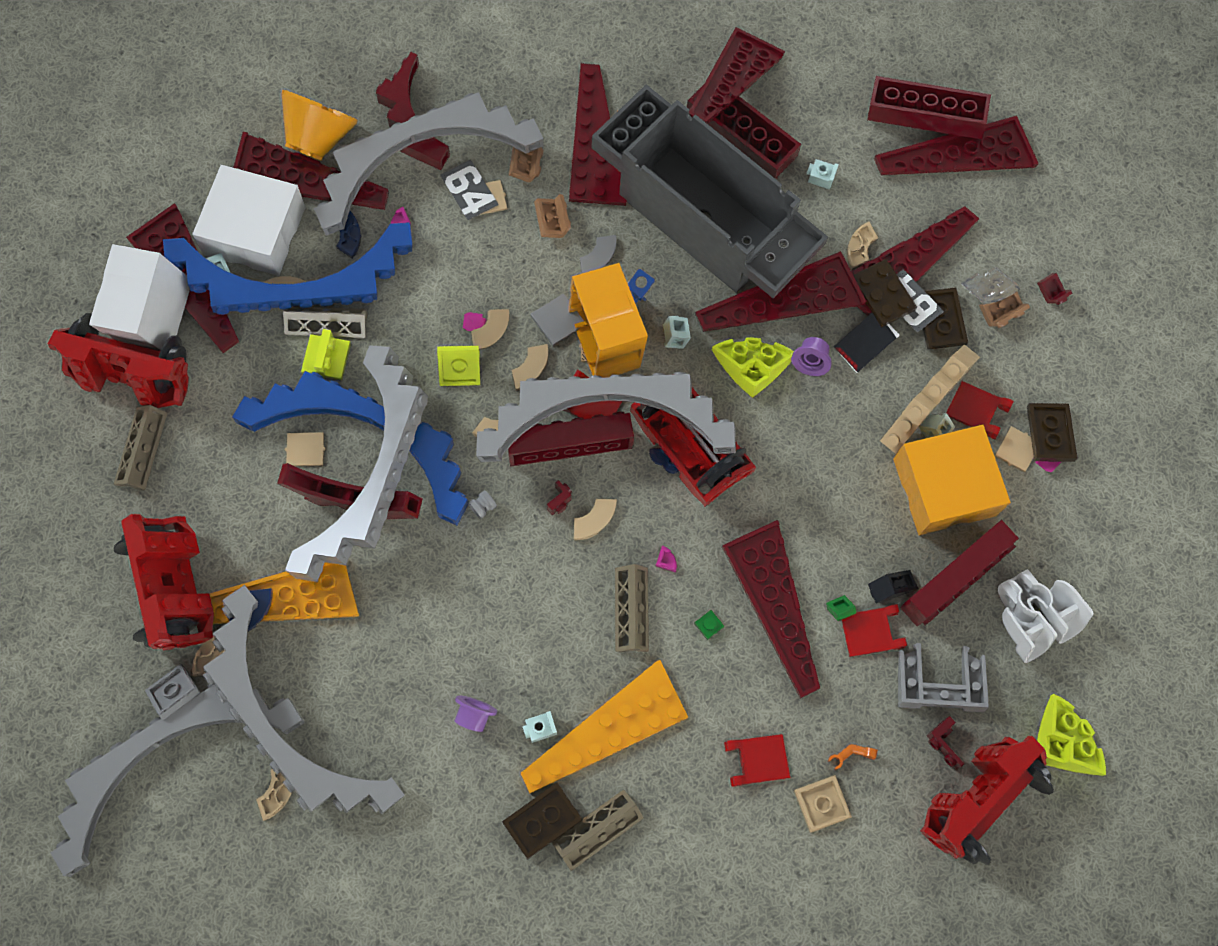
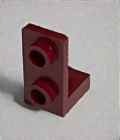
(943, 730)

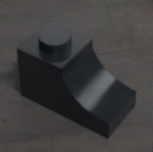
(892, 586)

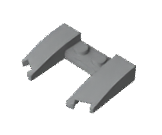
(970, 696)

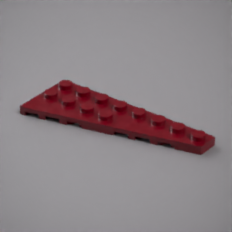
(737, 68)
(1000, 148)
(274, 162)
(591, 175)
(150, 237)
(925, 248)
(814, 289)
(766, 578)

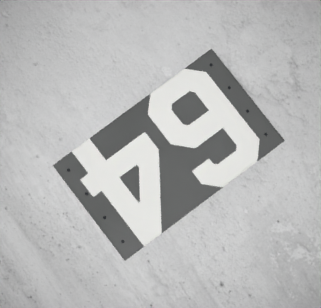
(469, 189)
(926, 309)

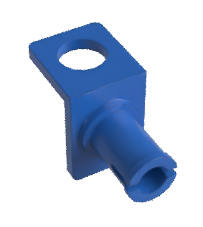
(638, 293)

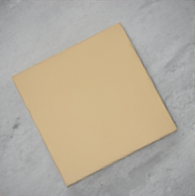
(822, 803)

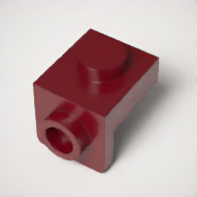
(1053, 289)
(559, 503)

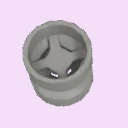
(482, 504)

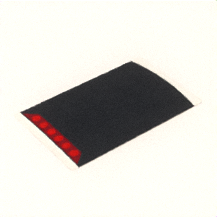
(865, 342)

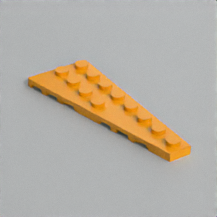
(299, 598)
(628, 717)

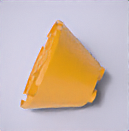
(311, 126)

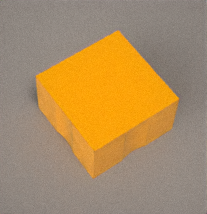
(612, 326)
(951, 479)

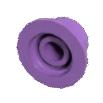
(812, 357)
(473, 713)

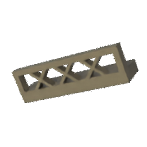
(326, 314)
(140, 447)
(636, 607)
(600, 832)

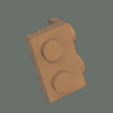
(526, 165)
(552, 217)
(1001, 311)

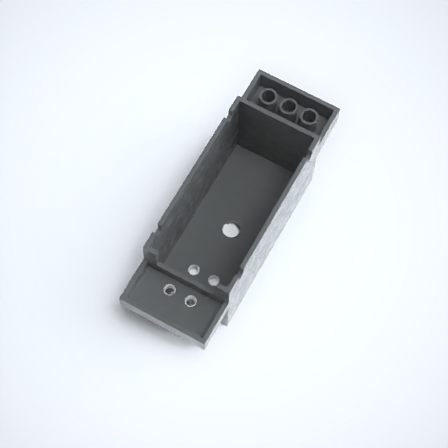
(684, 167)

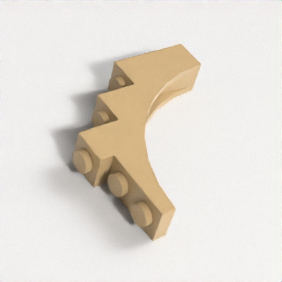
(929, 398)

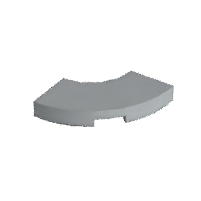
(601, 254)

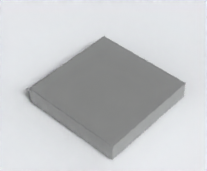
(556, 320)
(172, 691)

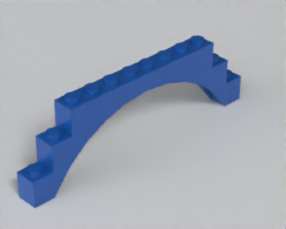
(239, 294)
(320, 396)

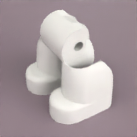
(1029, 628)

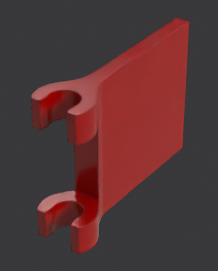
(976, 407)
(588, 410)
(870, 631)
(760, 759)

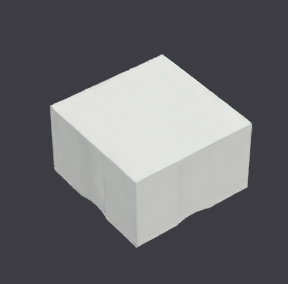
(249, 219)
(140, 298)

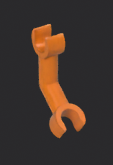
(867, 752)

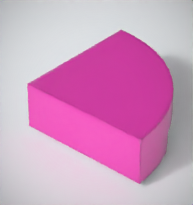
(400, 216)
(666, 560)

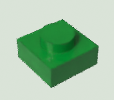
(841, 608)
(709, 624)

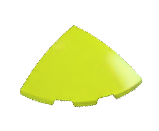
(752, 363)
(1069, 739)

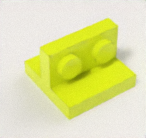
(326, 355)
(458, 365)

